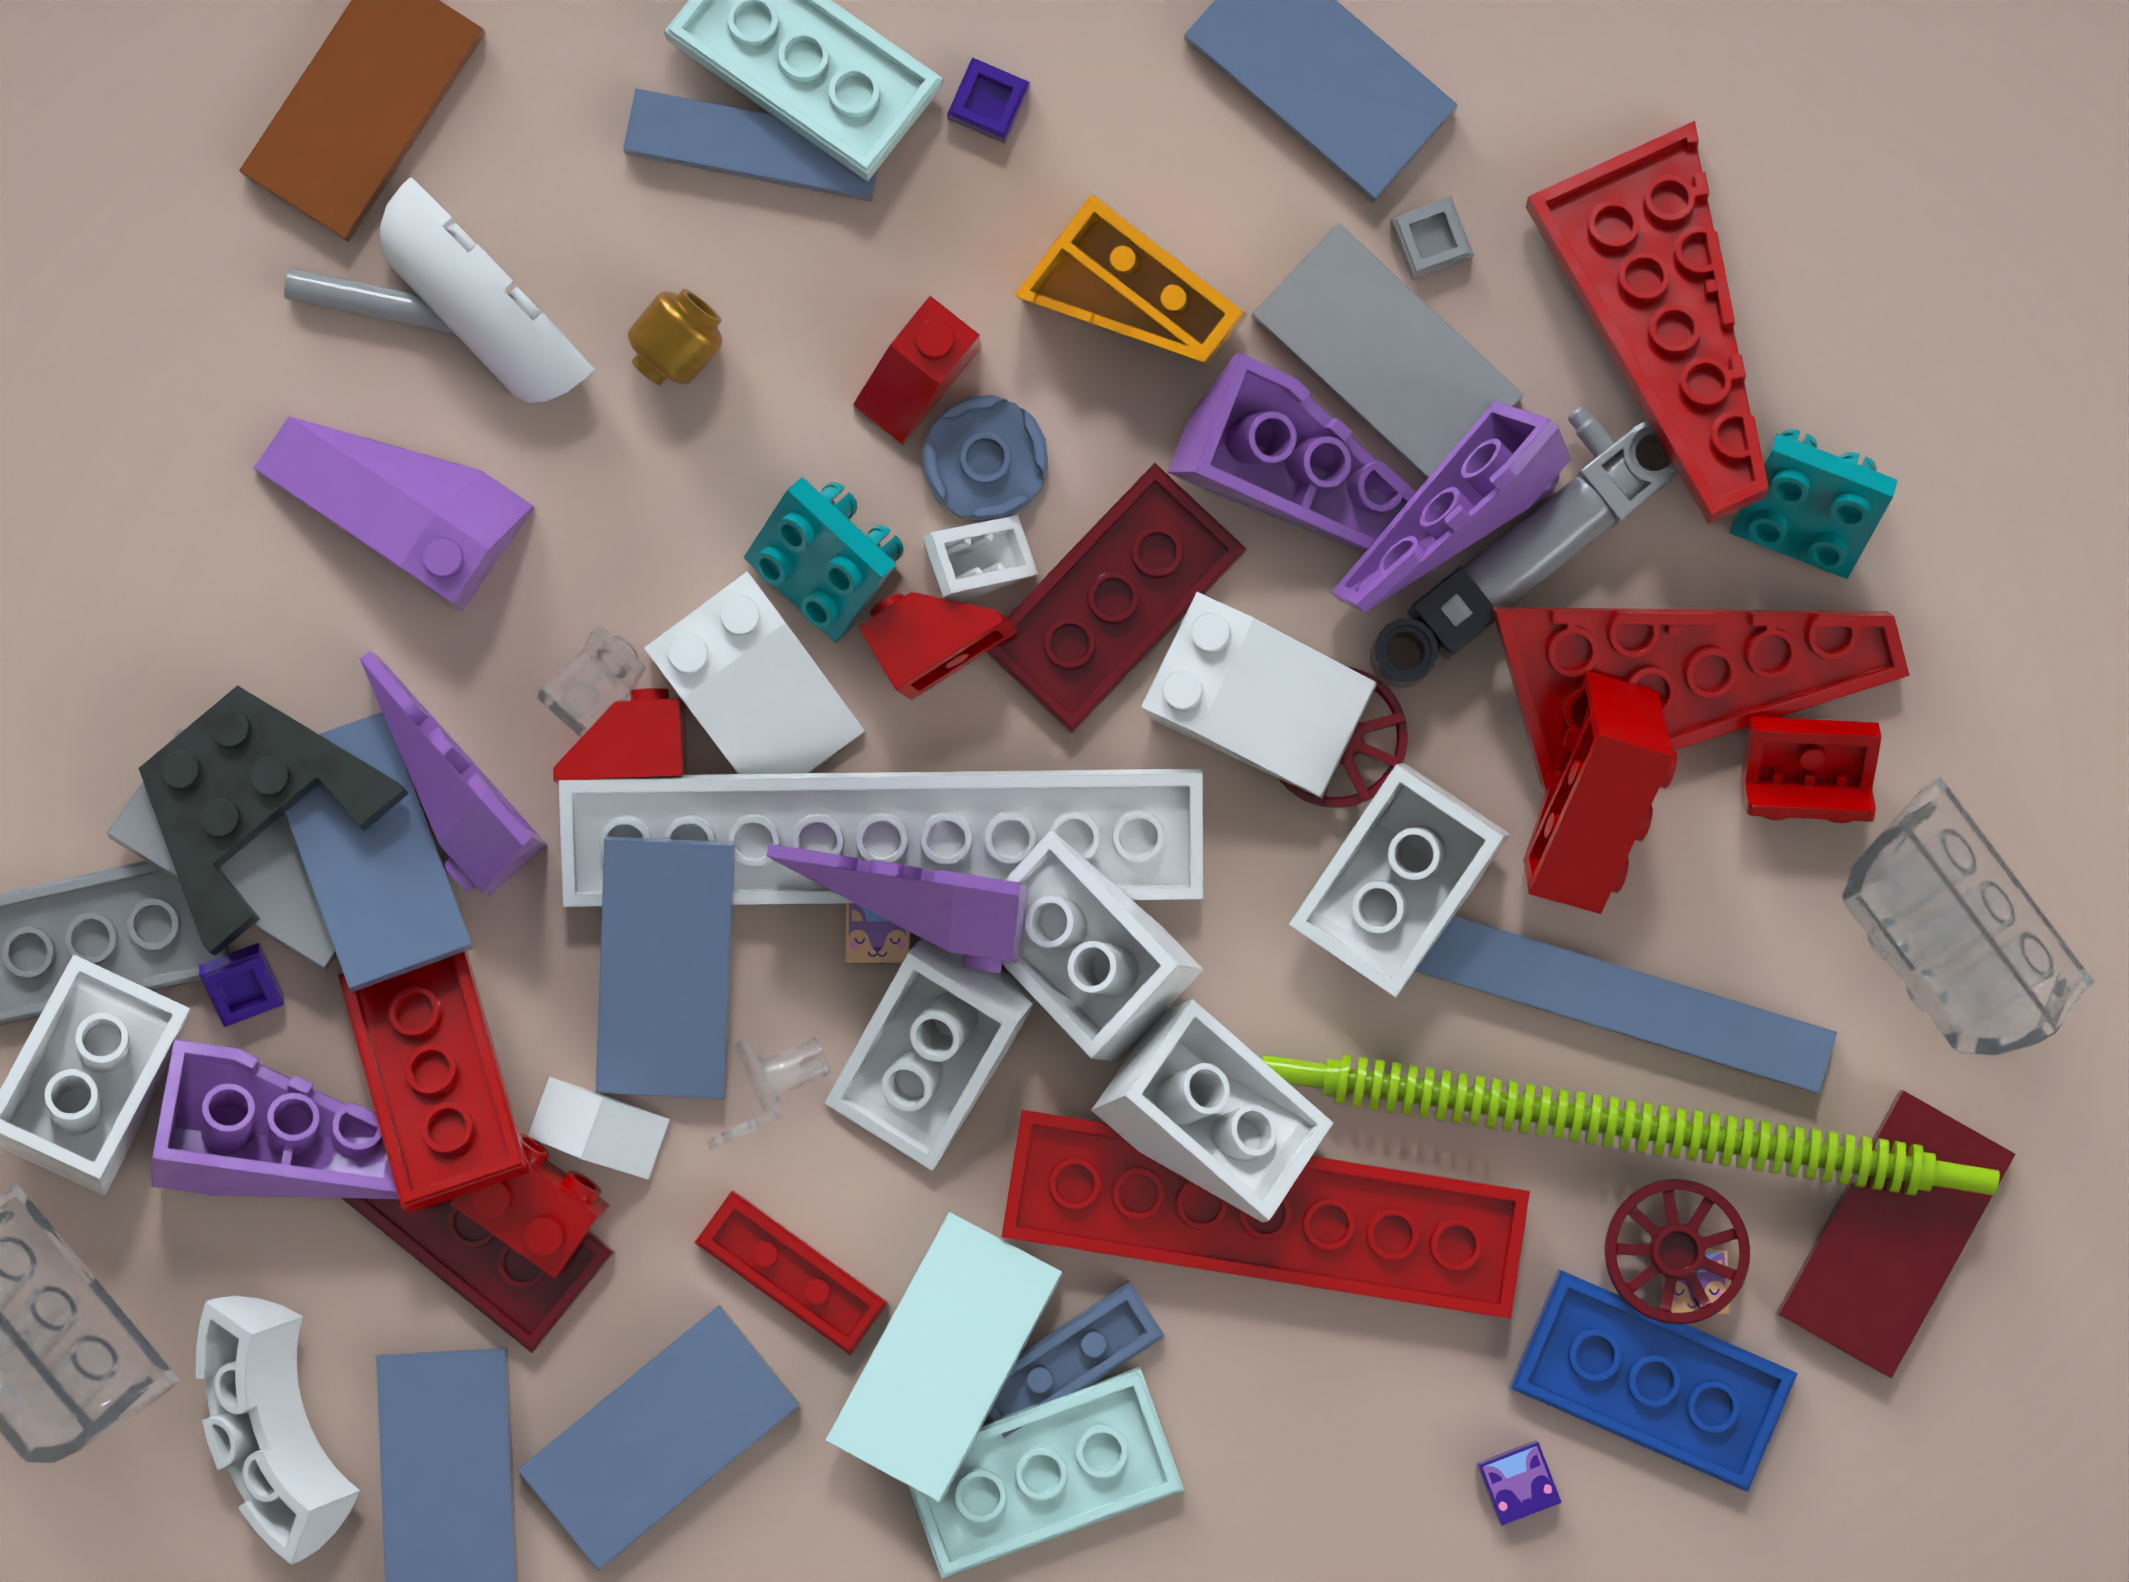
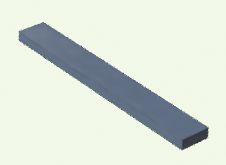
(1631, 1003)

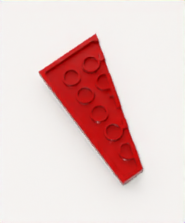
(1656, 288)
(1704, 662)

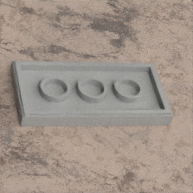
(1382, 350)
(264, 872)
(116, 918)

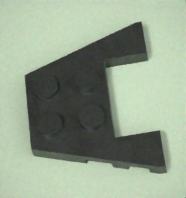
(234, 779)

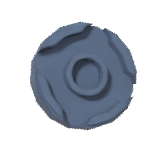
(985, 458)

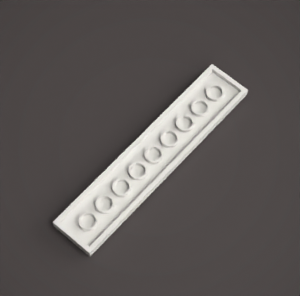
(1127, 823)

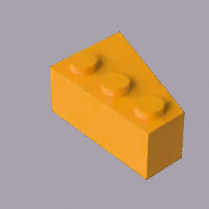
(1130, 285)

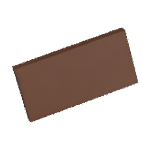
(361, 107)

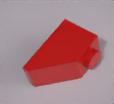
(917, 370)
(930, 638)
(631, 741)

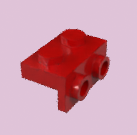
(1810, 769)
(539, 1212)

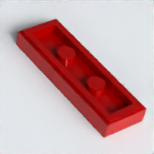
(791, 1272)

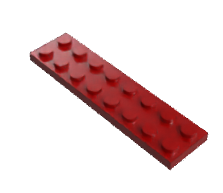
(1334, 1230)

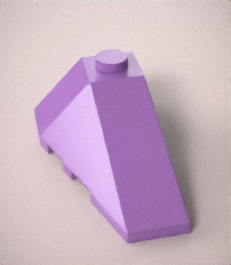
(1282, 454)
(1482, 484)
(411, 508)
(463, 806)
(944, 907)
(261, 1134)

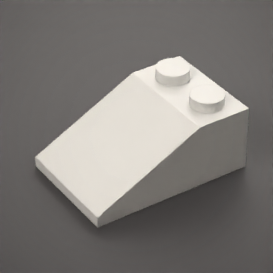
(754, 684)
(1258, 695)
(1399, 878)
(1093, 953)
(930, 1051)
(88, 1074)
(1213, 1111)

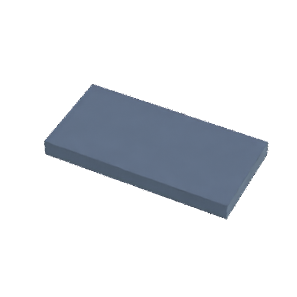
(1326, 83)
(381, 885)
(665, 967)
(658, 1437)
(447, 1466)

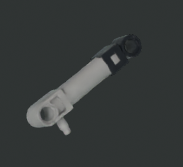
(1528, 552)

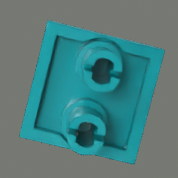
(1816, 504)
(822, 557)

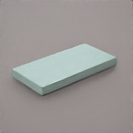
(811, 71)
(944, 1357)
(1053, 1475)

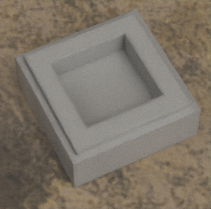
(1432, 238)

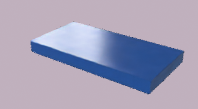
(1653, 1381)

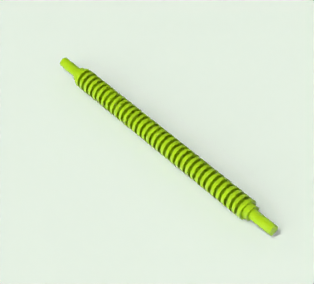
(1917, 1169)

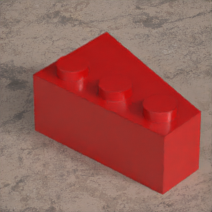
(1602, 796)

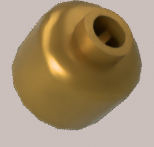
(675, 337)

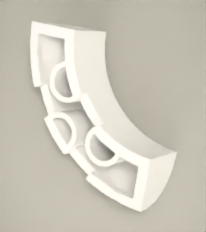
(472, 299)
(262, 1428)

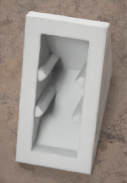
(979, 558)
(598, 1128)

